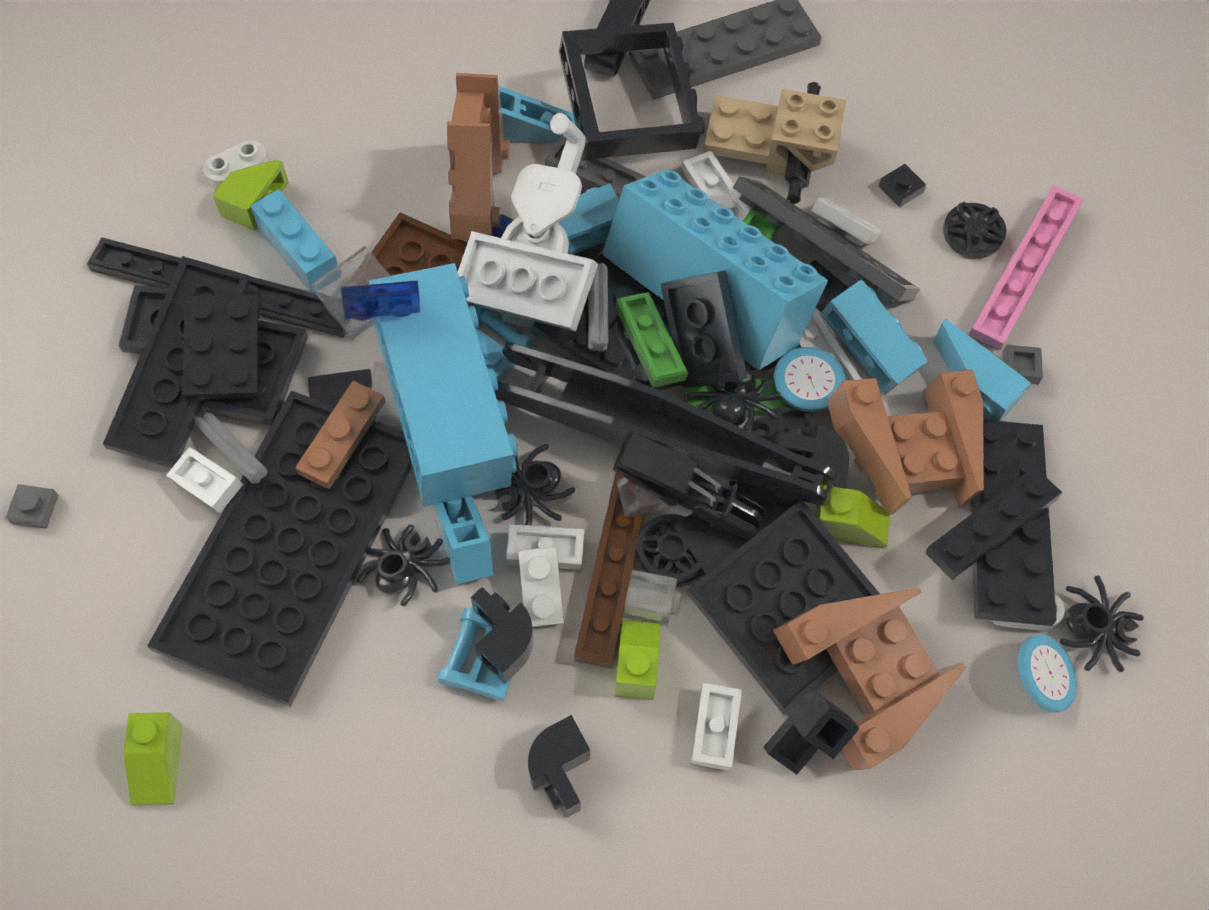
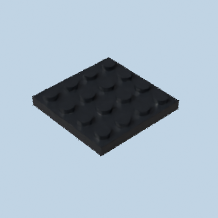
(620, 354)
(768, 583)

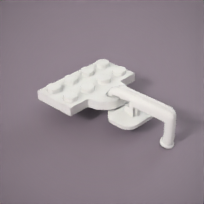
(528, 274)

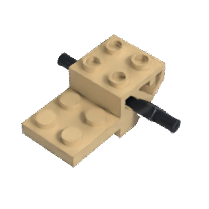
(789, 137)

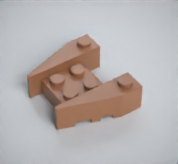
(475, 153)
(915, 449)
(880, 665)

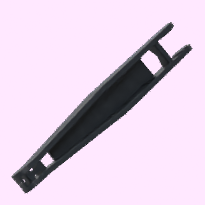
(618, 406)

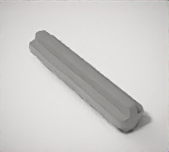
(598, 310)
(231, 448)

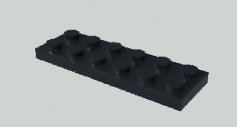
(152, 415)
(1017, 575)

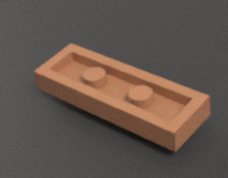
(340, 435)

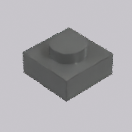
(1025, 361)
(32, 506)

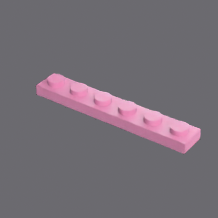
(1026, 268)

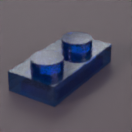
(379, 300)

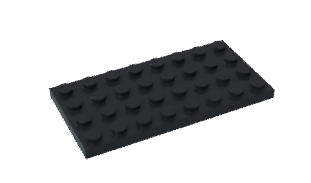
(283, 558)

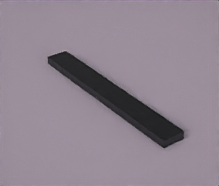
(158, 270)

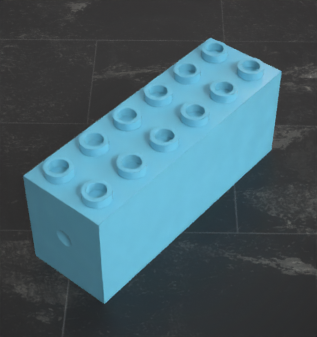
(677, 232)
(446, 390)

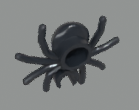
(731, 402)
(530, 484)
(401, 563)
(1101, 625)

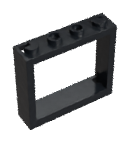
(637, 140)

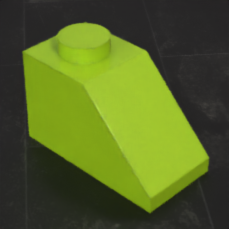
(245, 188)
(854, 518)
(638, 659)
(152, 757)

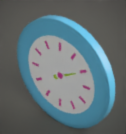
(807, 378)
(1047, 673)

